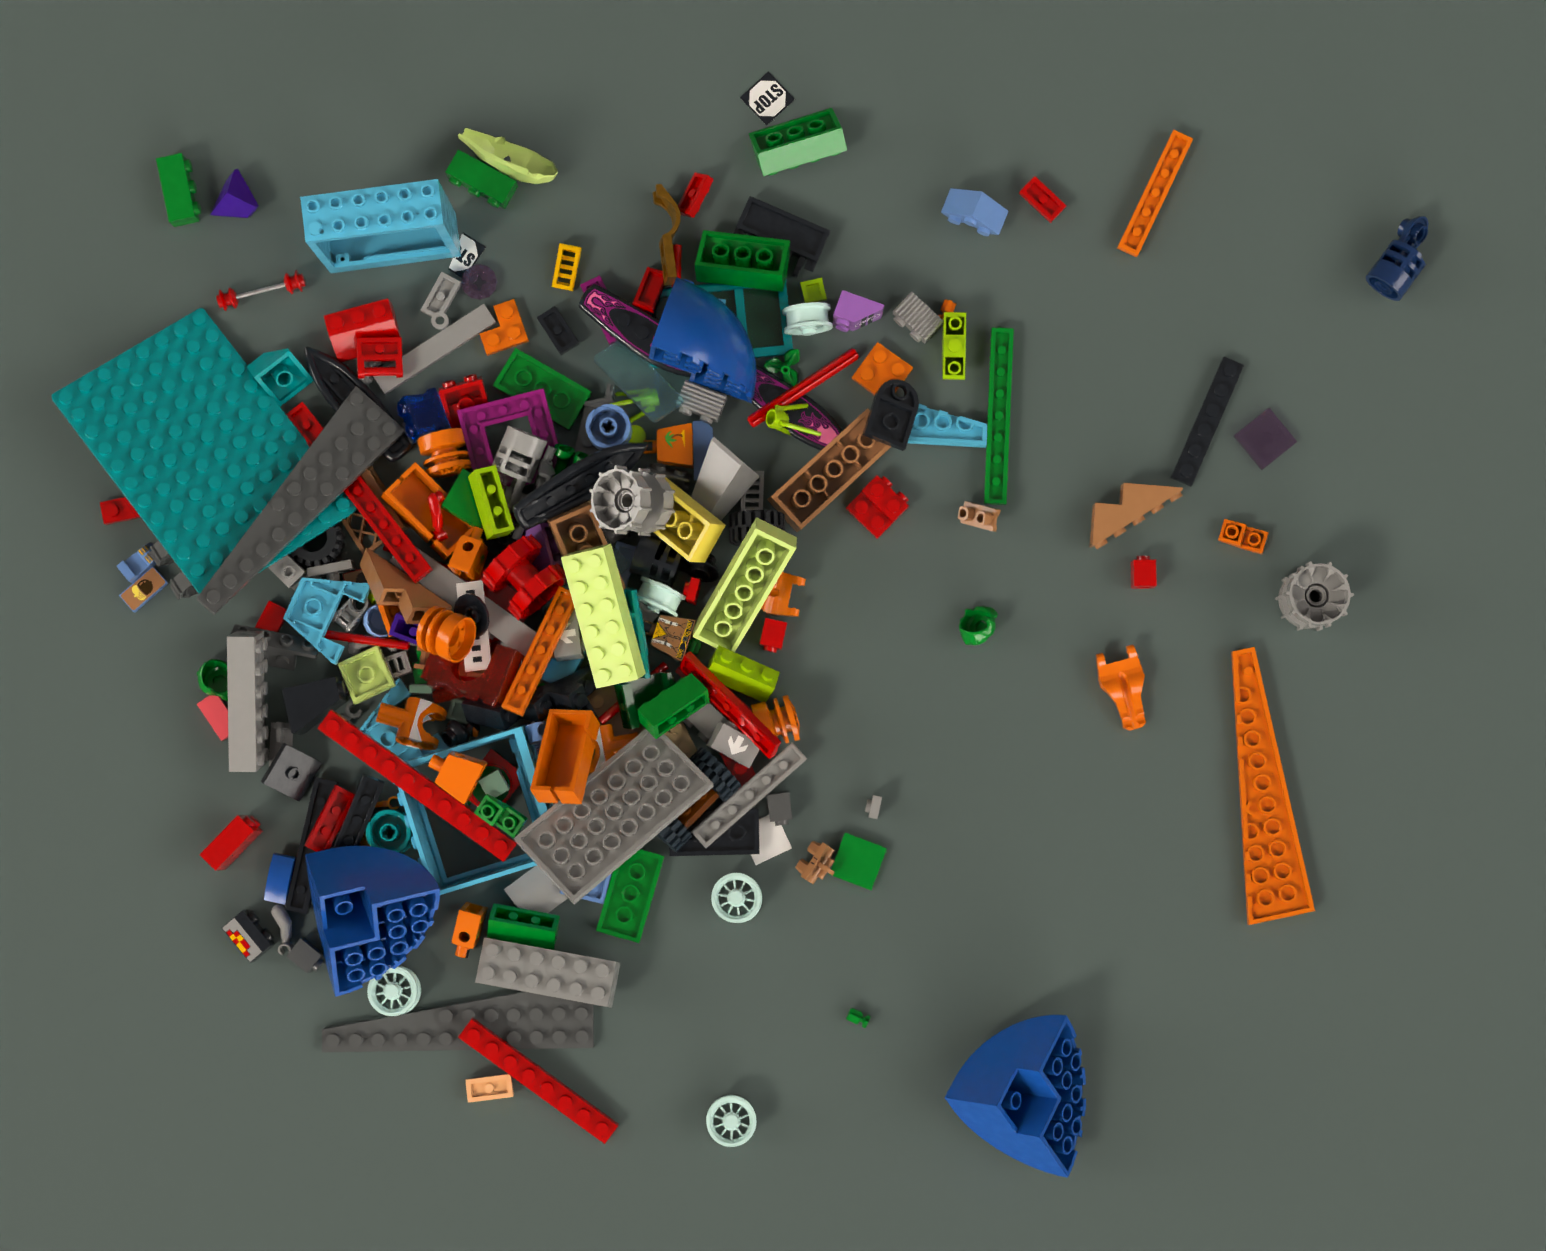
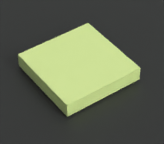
(366, 674)

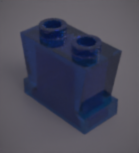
(422, 414)

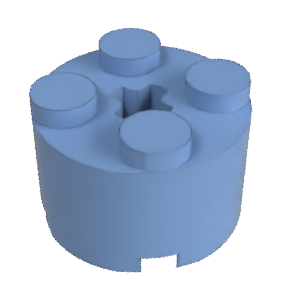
(603, 417)

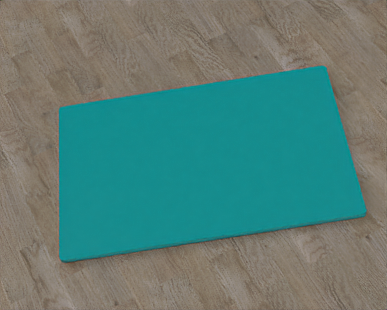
(191, 442)

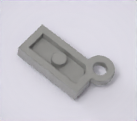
(441, 299)

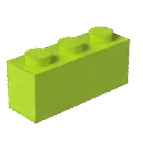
(491, 502)
(743, 674)

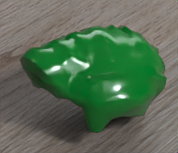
(977, 625)
(213, 678)

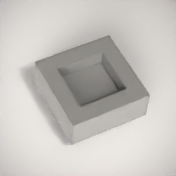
(873, 806)

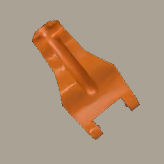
(779, 597)
(1124, 685)

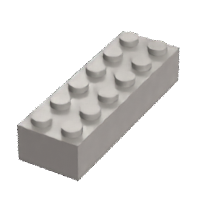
(247, 701)
(547, 972)

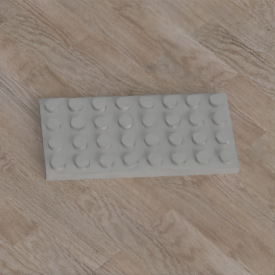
(620, 813)

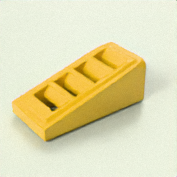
(570, 248)

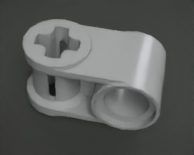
(350, 614)

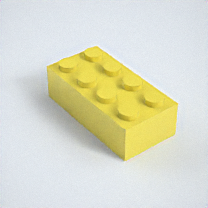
(691, 528)

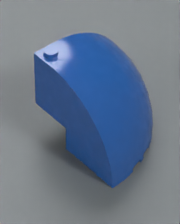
(705, 340)
(368, 910)
(1026, 1093)

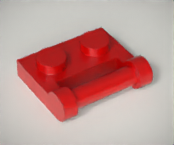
(379, 350)

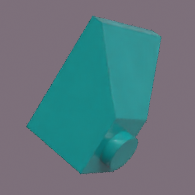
(280, 374)

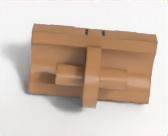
(979, 515)
(819, 864)

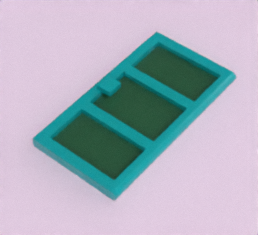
(758, 312)

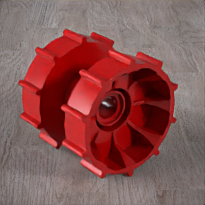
(516, 567)

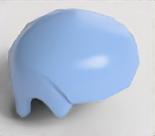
(374, 623)

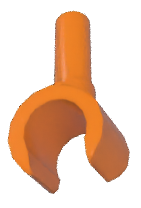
(386, 803)

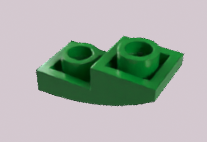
(500, 814)

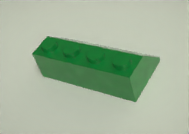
(798, 142)
(742, 260)

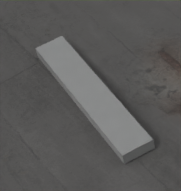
(438, 347)
(749, 795)

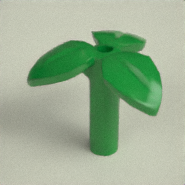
(775, 365)

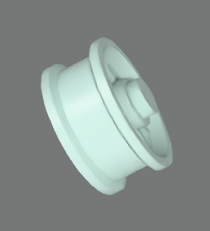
(807, 318)
(659, 597)
(736, 897)
(395, 992)
(731, 1120)

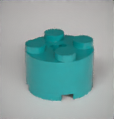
(384, 821)

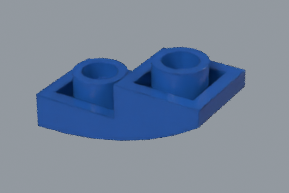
(279, 878)

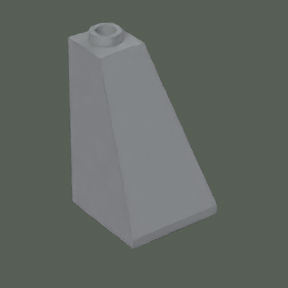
(722, 480)

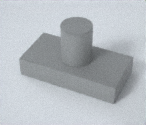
(332, 570)

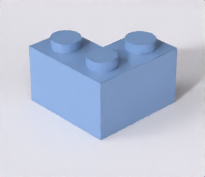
(974, 210)

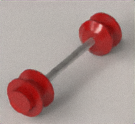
(231, 298)

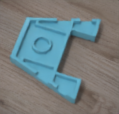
(314, 609)
(386, 734)

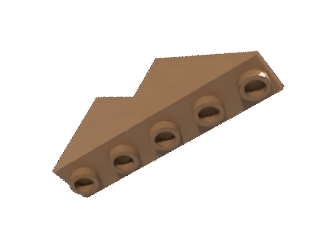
(1133, 504)
(394, 587)

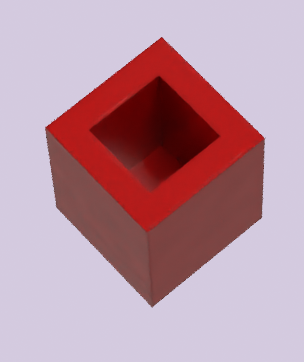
(1143, 573)
(773, 635)

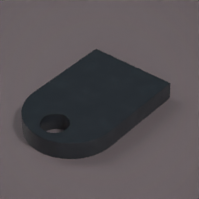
(892, 416)

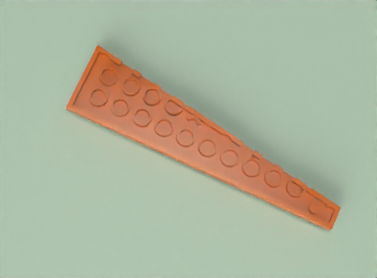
(1271, 847)

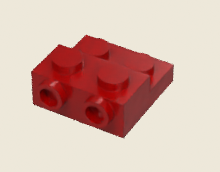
(461, 396)
(878, 506)

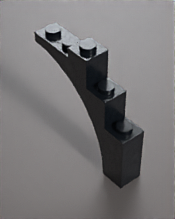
(564, 694)

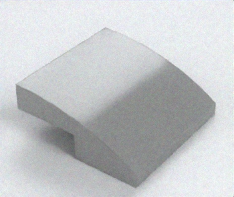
(535, 892)

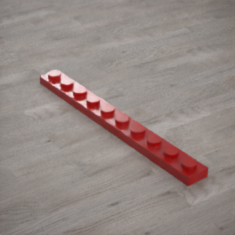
(369, 505)
(416, 785)

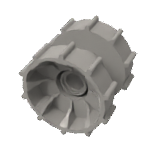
(632, 501)
(1327, 583)

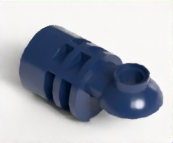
(1400, 261)

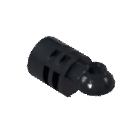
(662, 563)

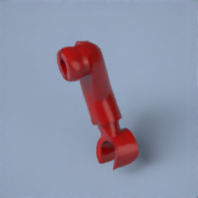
(434, 501)

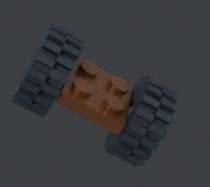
(725, 785)

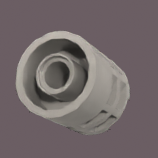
(515, 465)

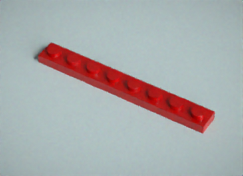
(538, 1080)

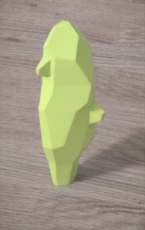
(524, 165)

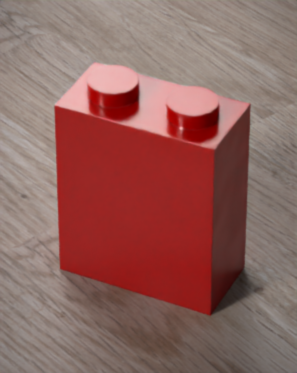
(231, 842)

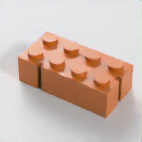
(411, 504)
(565, 756)

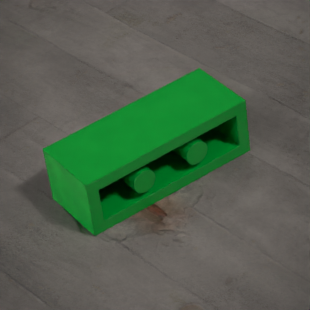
(481, 180)
(178, 189)
(673, 705)
(523, 926)

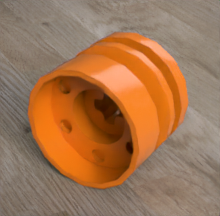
(445, 457)
(446, 633)
(780, 719)

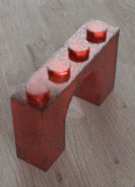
(490, 686)

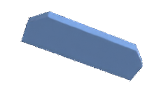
(701, 439)

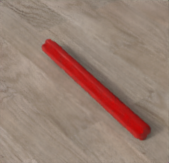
(805, 386)

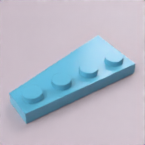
(941, 428)

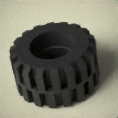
(741, 522)
(327, 553)

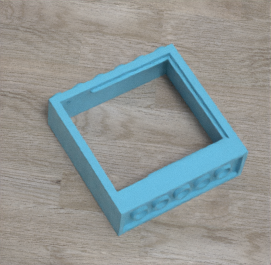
(381, 226)
(423, 836)

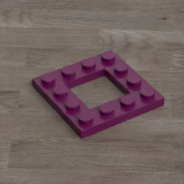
(477, 417)

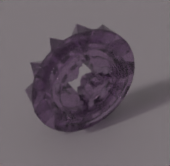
(471, 276)

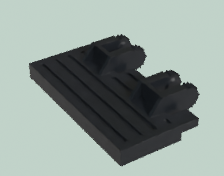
(771, 222)

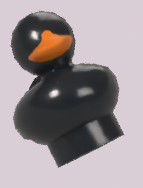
(456, 733)

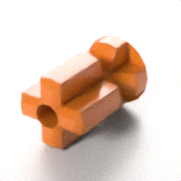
(947, 306)

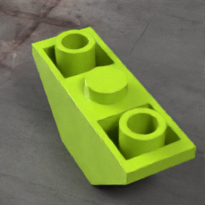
(954, 346)

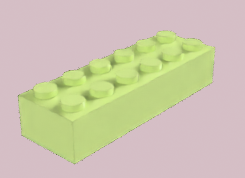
(745, 586)
(603, 615)

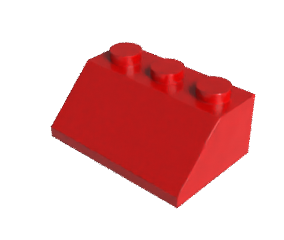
(363, 321)

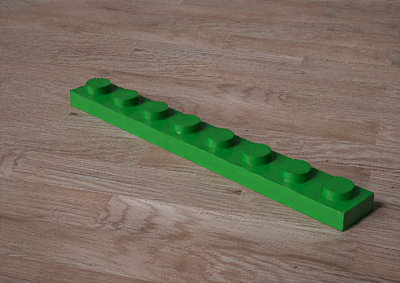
(998, 416)

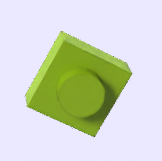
(813, 290)

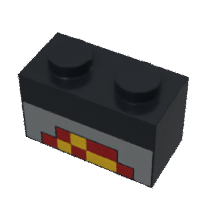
(249, 935)

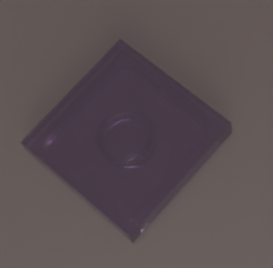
(1265, 438)

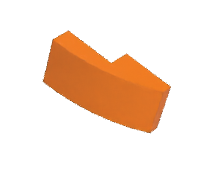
(1243, 536)

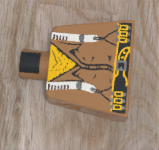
(670, 635)

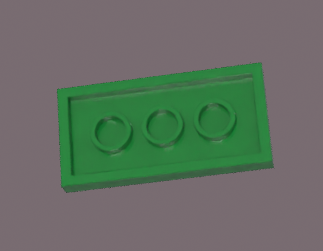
(527, 374)
(630, 896)

